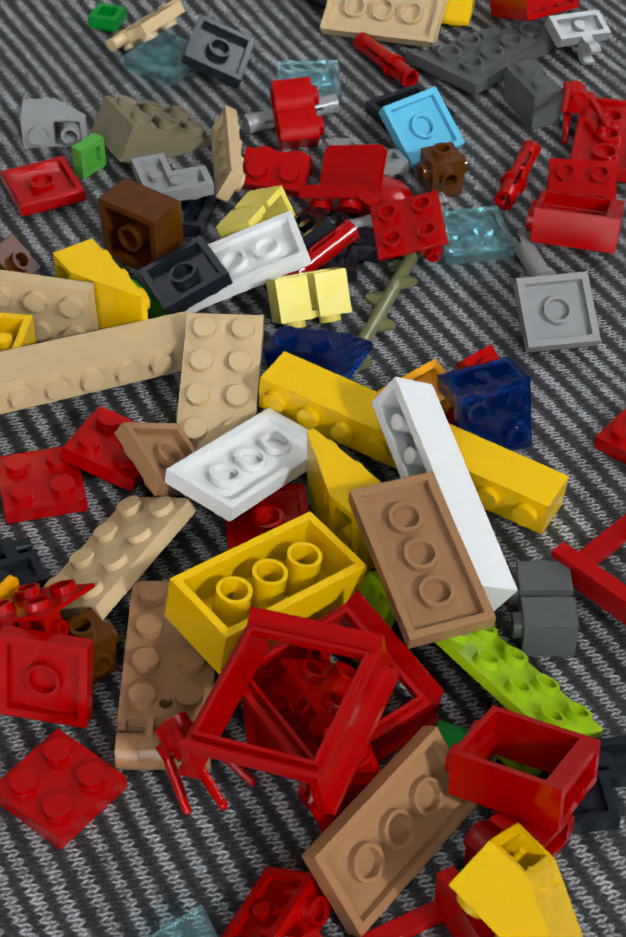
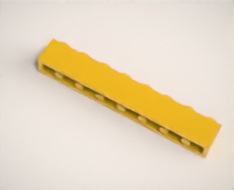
(344, 413)

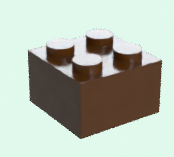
(139, 223)

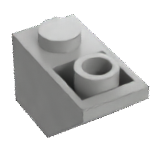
(51, 123)

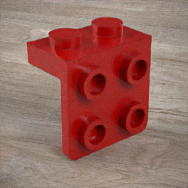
(348, 179)

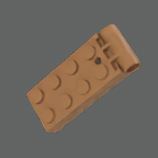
(158, 679)

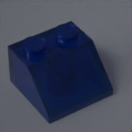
(331, 350)

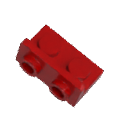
(281, 906)

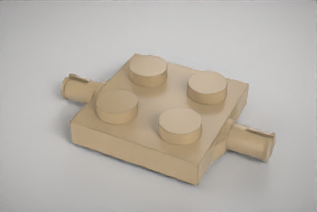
(146, 27)

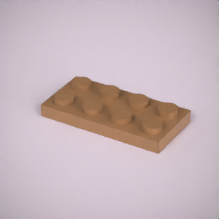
(421, 560)
(387, 833)

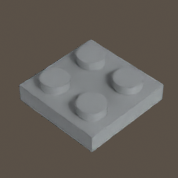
(556, 311)

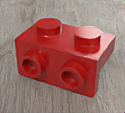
(272, 168)

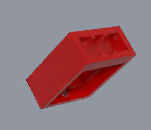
(529, 9)
(575, 221)
(556, 750)

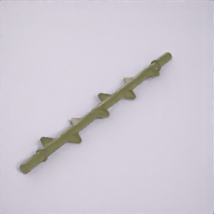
(384, 300)

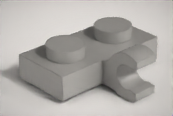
(579, 29)

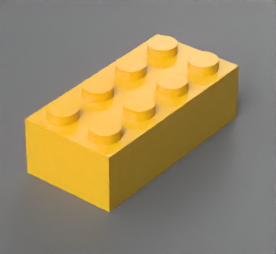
(287, 570)

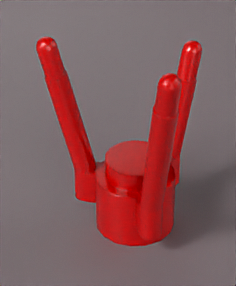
(574, 101)
(169, 735)

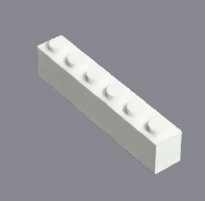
(425, 443)

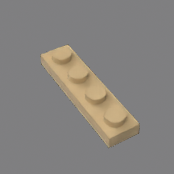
(227, 154)

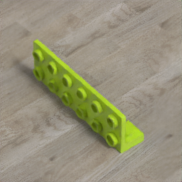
(503, 673)

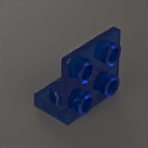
(491, 401)

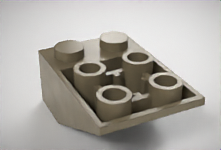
(147, 129)

